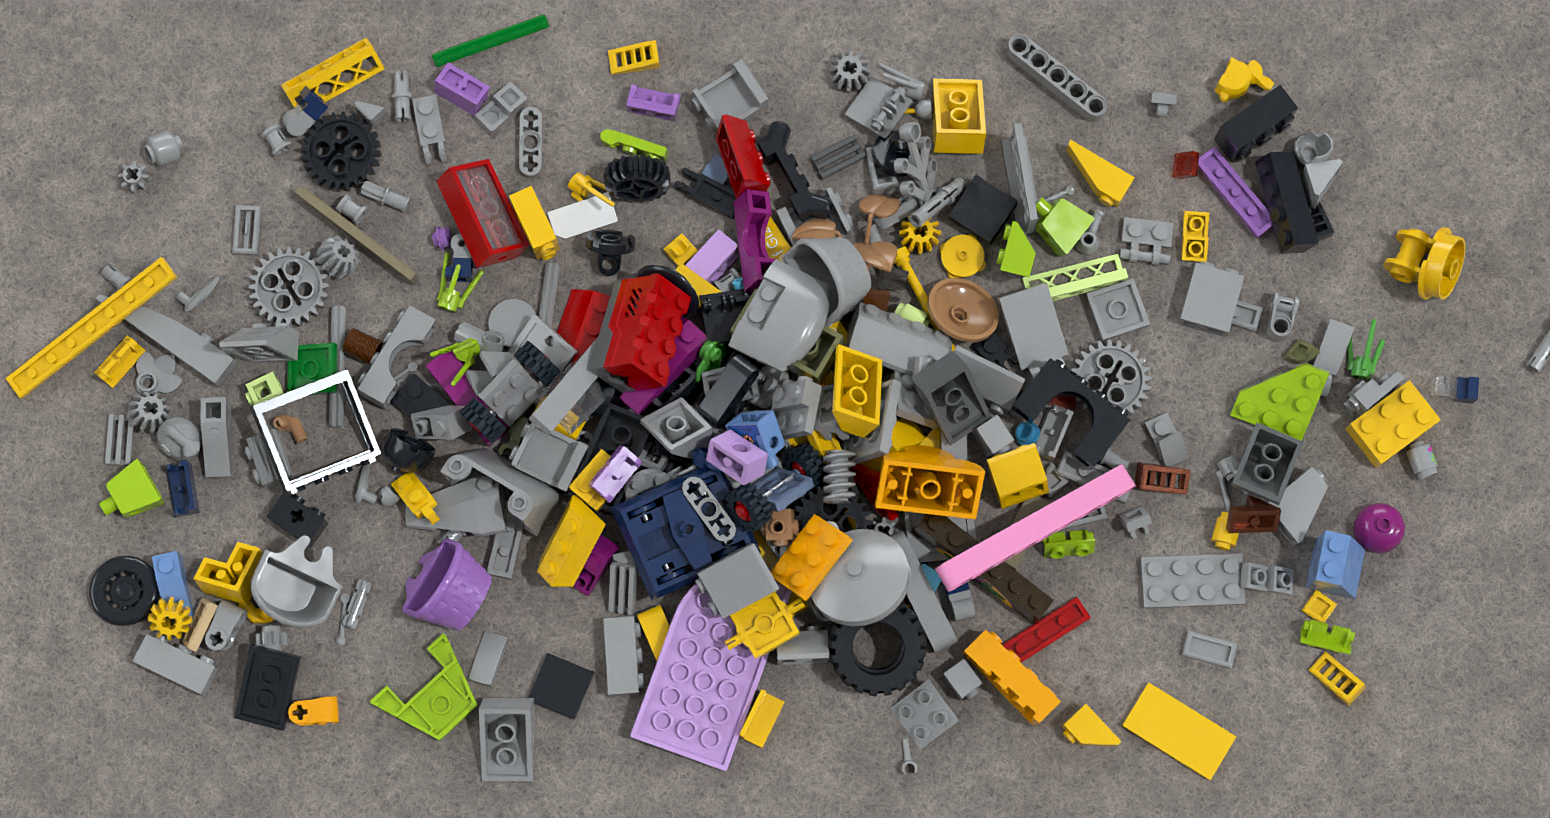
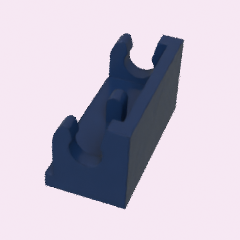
(182, 489)

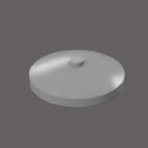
(864, 581)

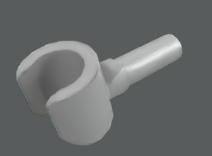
(907, 756)

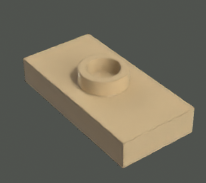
(200, 624)

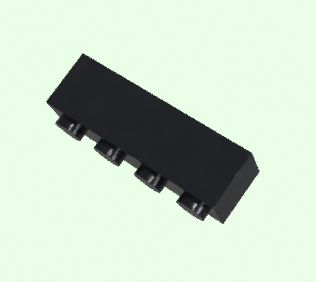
(1286, 202)

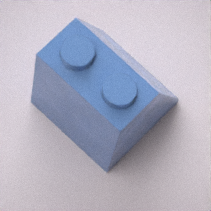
(1335, 564)

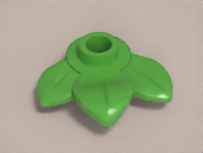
(711, 355)

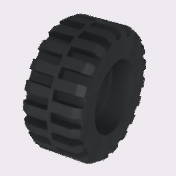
(880, 679)

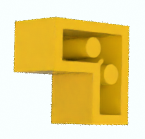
(904, 434)
(232, 578)

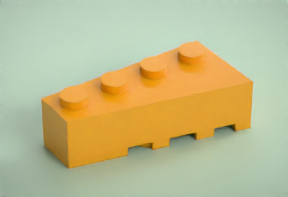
(1010, 677)

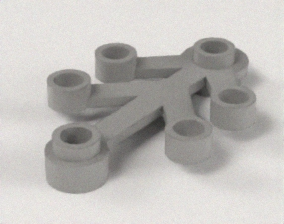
(922, 165)

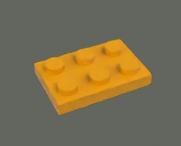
(810, 557)

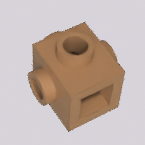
(789, 530)

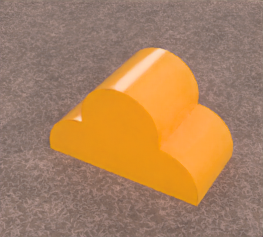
(929, 483)

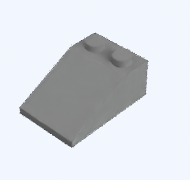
(264, 343)
(507, 739)

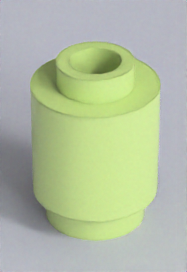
(912, 313)

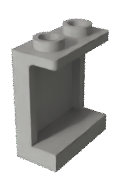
(731, 94)
(790, 221)
(1211, 299)
(548, 457)

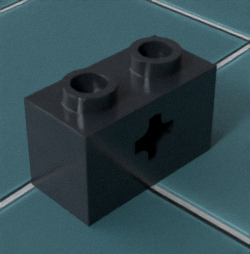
(682, 386)
(285, 510)

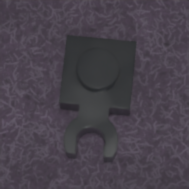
(994, 350)

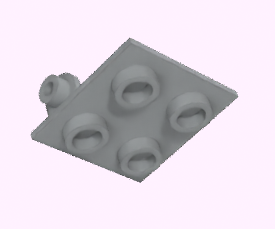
(879, 107)
(924, 714)

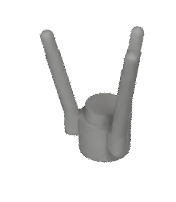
(910, 85)
(1227, 469)

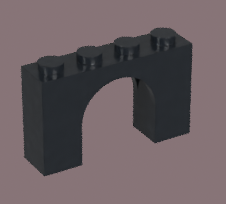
(1056, 381)

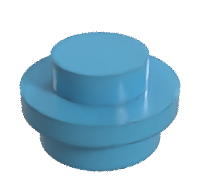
(1027, 433)

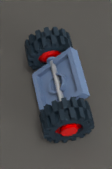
(754, 503)

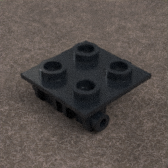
(721, 312)

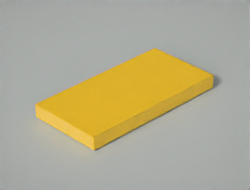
(1179, 731)

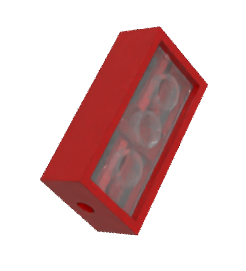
(482, 213)

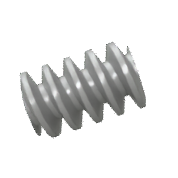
(838, 476)

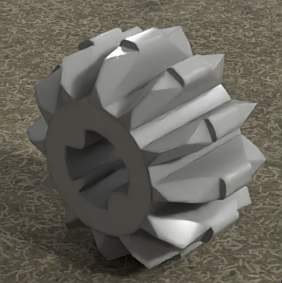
(846, 78)
(338, 257)
(148, 403)

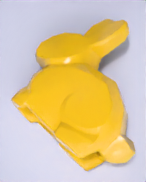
(1239, 77)

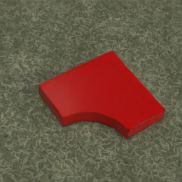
(867, 482)

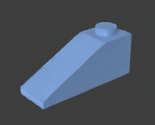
(172, 578)

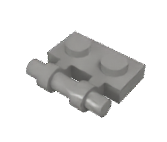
(1146, 233)

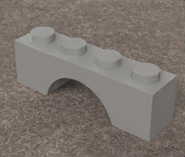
(412, 330)

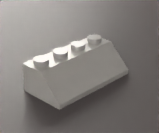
(894, 338)

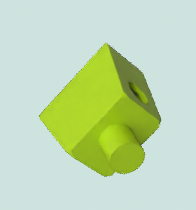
(1061, 224)
(132, 492)

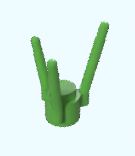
(1363, 366)

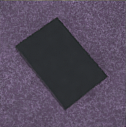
(267, 687)

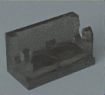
(892, 281)

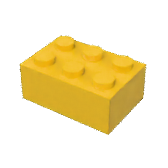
(1392, 424)

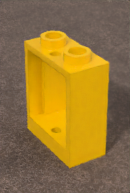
(534, 223)

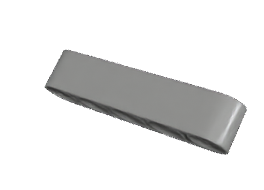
(1051, 67)
(924, 601)

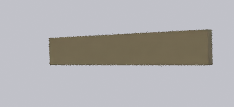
(357, 235)

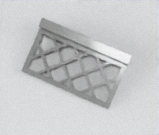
(1020, 179)

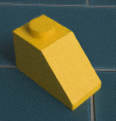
(1089, 730)

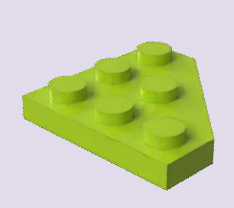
(1283, 400)

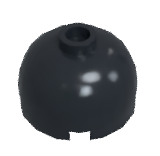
(406, 452)

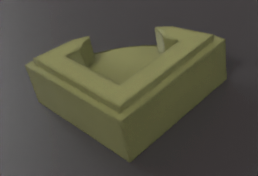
(1301, 352)

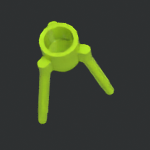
(449, 298)
(463, 351)

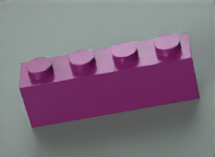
(444, 370)

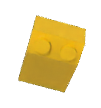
(958, 116)

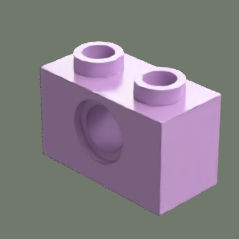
(737, 457)

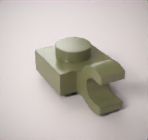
(515, 432)

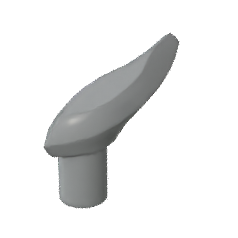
(199, 296)
(361, 491)

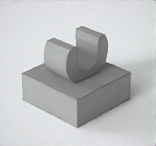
(1162, 100)
(1135, 519)

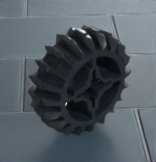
(637, 178)

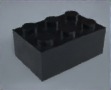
(1256, 124)

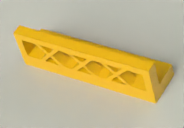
(333, 67)

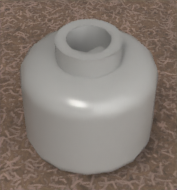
(163, 148)

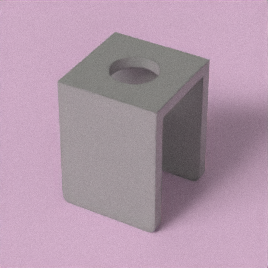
(495, 363)

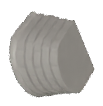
(836, 264)
(294, 588)

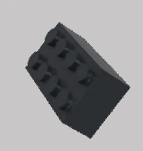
(616, 429)

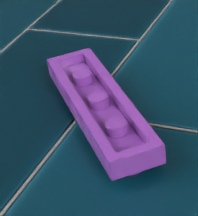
(1235, 192)

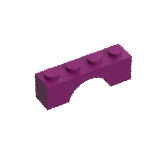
(752, 216)

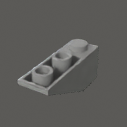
(216, 436)

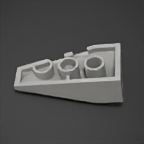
(467, 507)

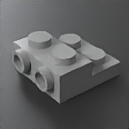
(1367, 395)
(796, 406)

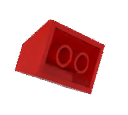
(740, 156)
(583, 319)

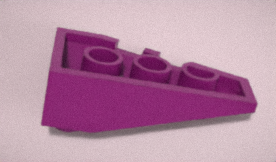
(687, 351)

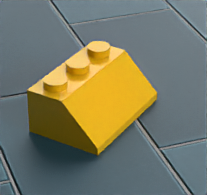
(857, 391)
(570, 544)

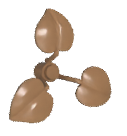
(877, 254)

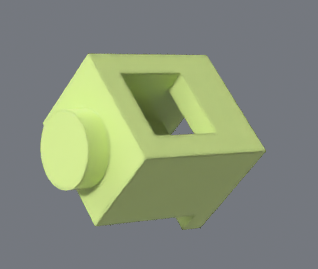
(266, 382)

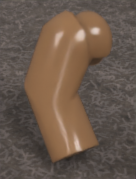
(290, 424)

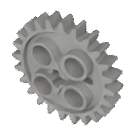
(270, 298)
(1130, 390)

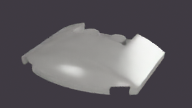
(783, 317)

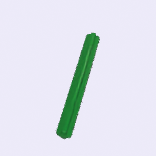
(490, 40)

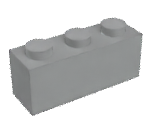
(623, 656)
(176, 664)

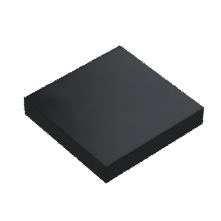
(561, 686)

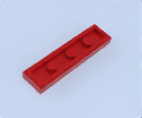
(1048, 630)

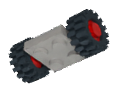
(510, 392)

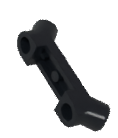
(803, 202)

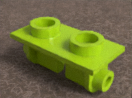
(1080, 544)
(1316, 635)

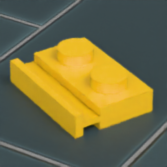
(580, 484)

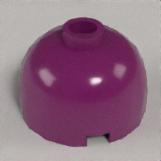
(1379, 528)

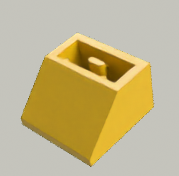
(1017, 475)

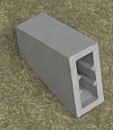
(1300, 504)

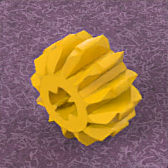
(908, 233)
(172, 610)

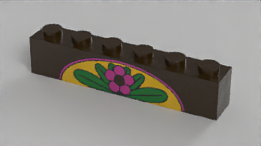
(1000, 580)

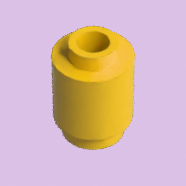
(1221, 537)

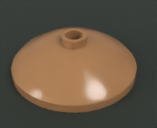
(963, 309)

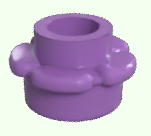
(442, 237)

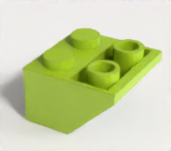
(1018, 253)

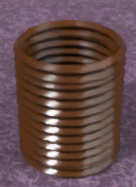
(361, 345)

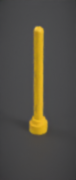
(902, 261)

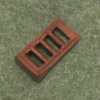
(1142, 473)

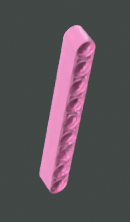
(1035, 528)

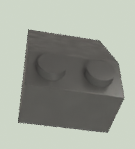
(951, 397)
(1267, 463)

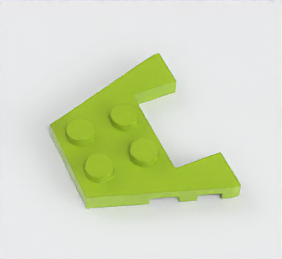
(440, 703)

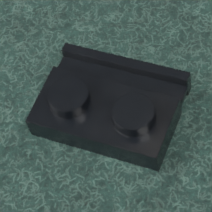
(417, 397)

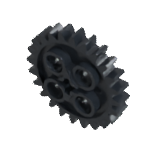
(326, 135)
(816, 506)

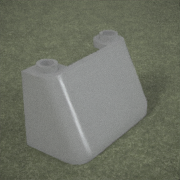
(531, 498)

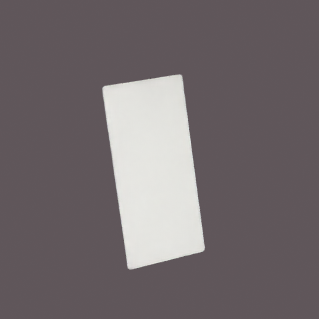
(582, 217)

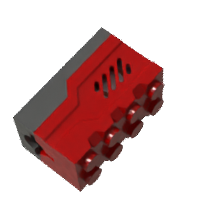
(639, 333)

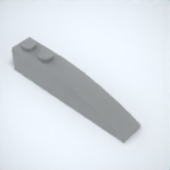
(185, 344)

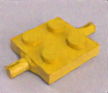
(764, 625)

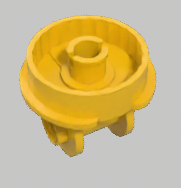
(1440, 270)

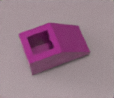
(596, 565)

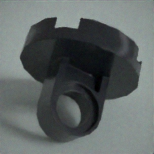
(888, 150)
(610, 245)

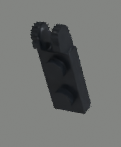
(708, 192)

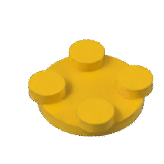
(962, 256)

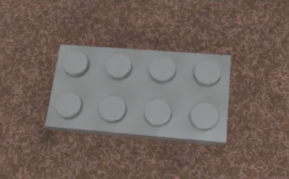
(1192, 581)

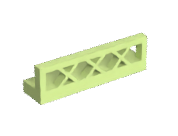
(1077, 286)

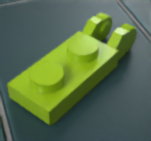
(633, 145)

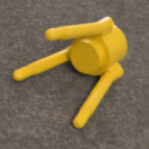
(583, 186)

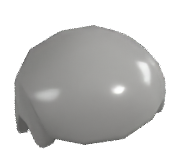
(1320, 144)

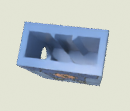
(761, 430)

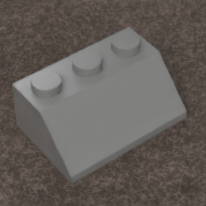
(996, 384)

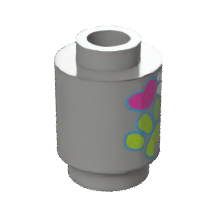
(1422, 460)

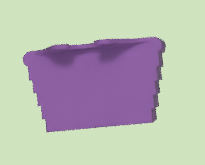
(447, 587)

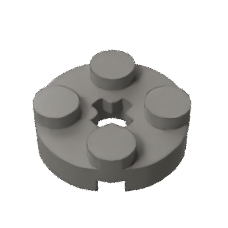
(767, 382)

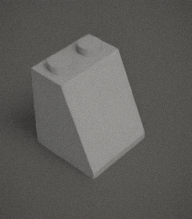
(736, 581)

